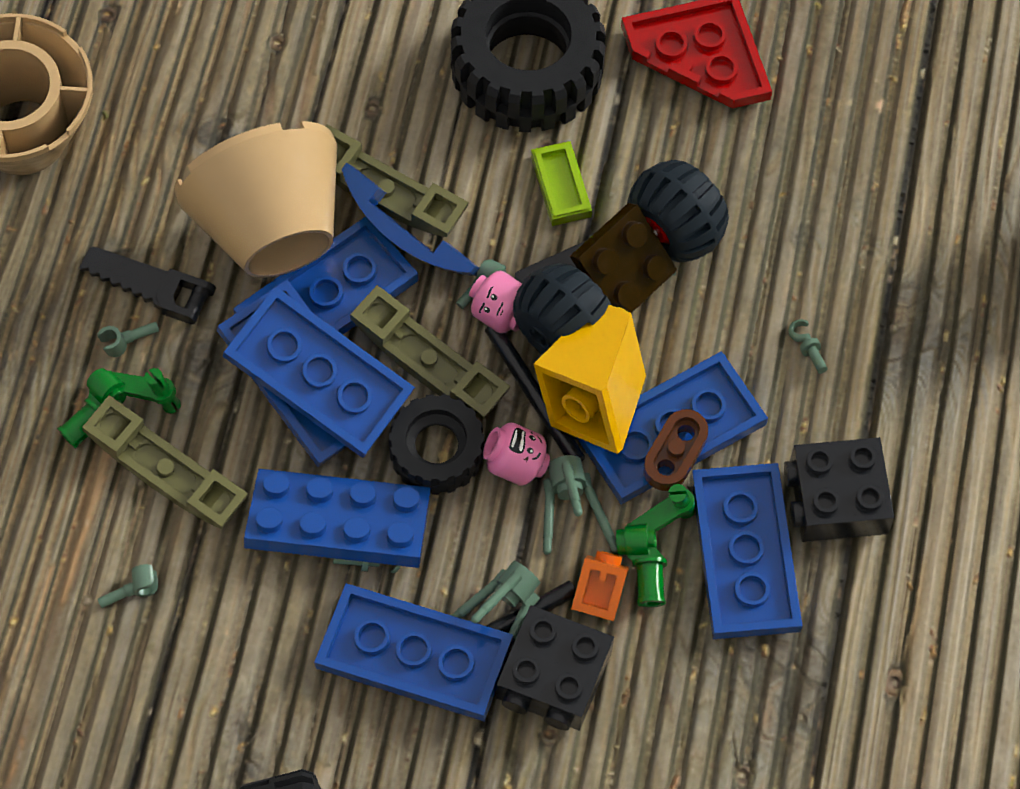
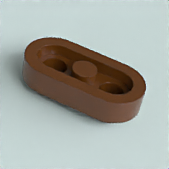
(674, 452)

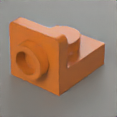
(600, 585)

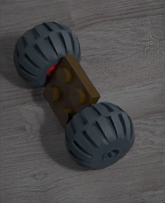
(667, 218)

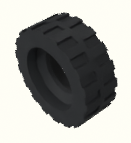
(430, 412)

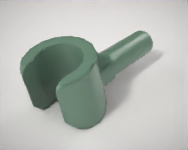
(487, 268)
(123, 338)
(143, 584)

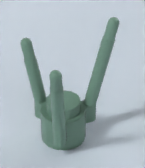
(568, 482)
(512, 586)

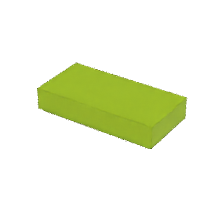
(561, 183)

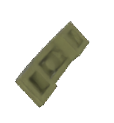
(405, 199)
(426, 356)
(162, 465)

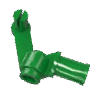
(119, 385)
(640, 543)

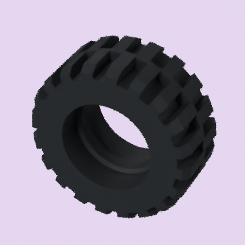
(527, 96)

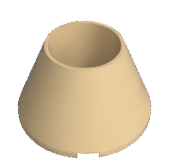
(45, 68)
(266, 196)

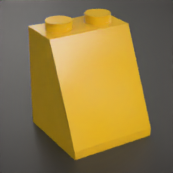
(594, 380)

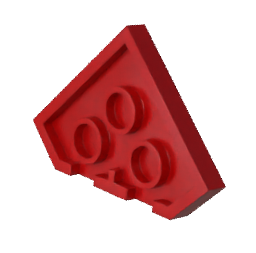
(703, 48)

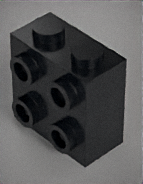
(839, 489)
(554, 669)

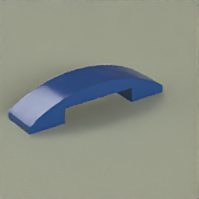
(368, 196)

